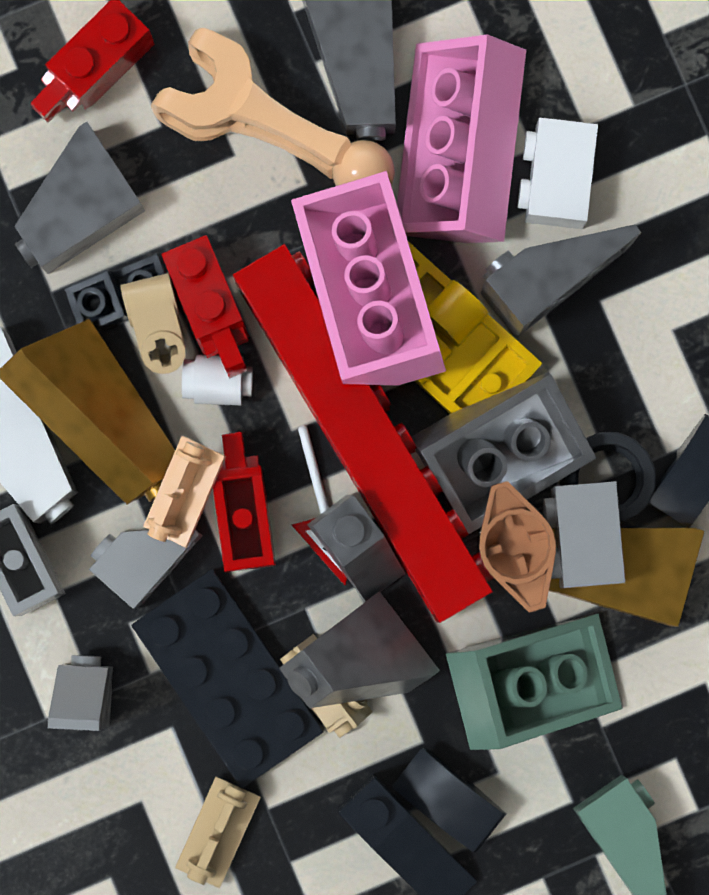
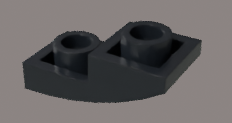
(101, 295)
(685, 485)
(449, 800)

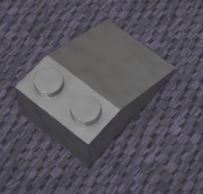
(544, 275)
(510, 437)

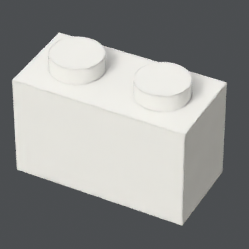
(559, 173)

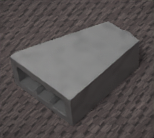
(75, 204)
(357, 546)
(360, 659)

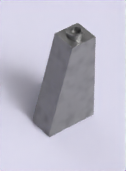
(358, 62)

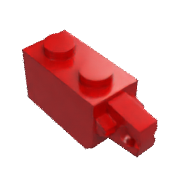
(93, 60)
(208, 302)
(242, 509)

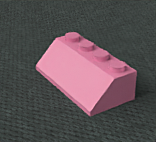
(461, 139)
(368, 283)

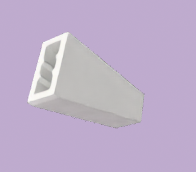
(29, 455)

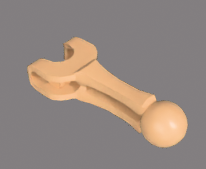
(244, 108)

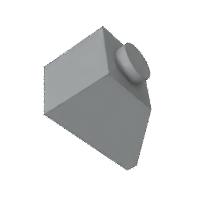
(137, 563)
(81, 695)

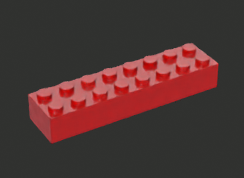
(364, 437)

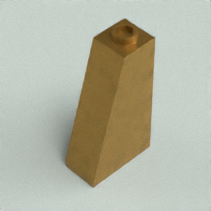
(92, 408)
(656, 575)

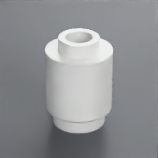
(209, 383)

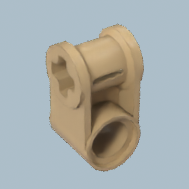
(155, 316)

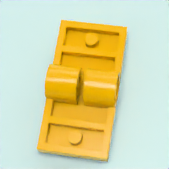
(474, 347)

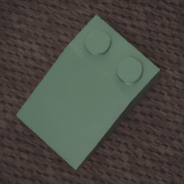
(533, 682)

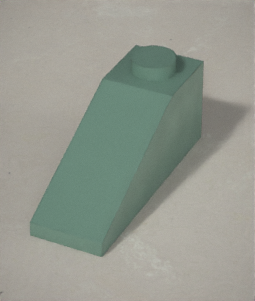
(626, 834)

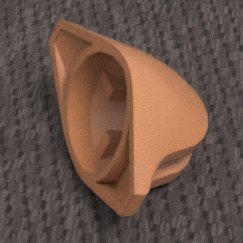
(517, 546)

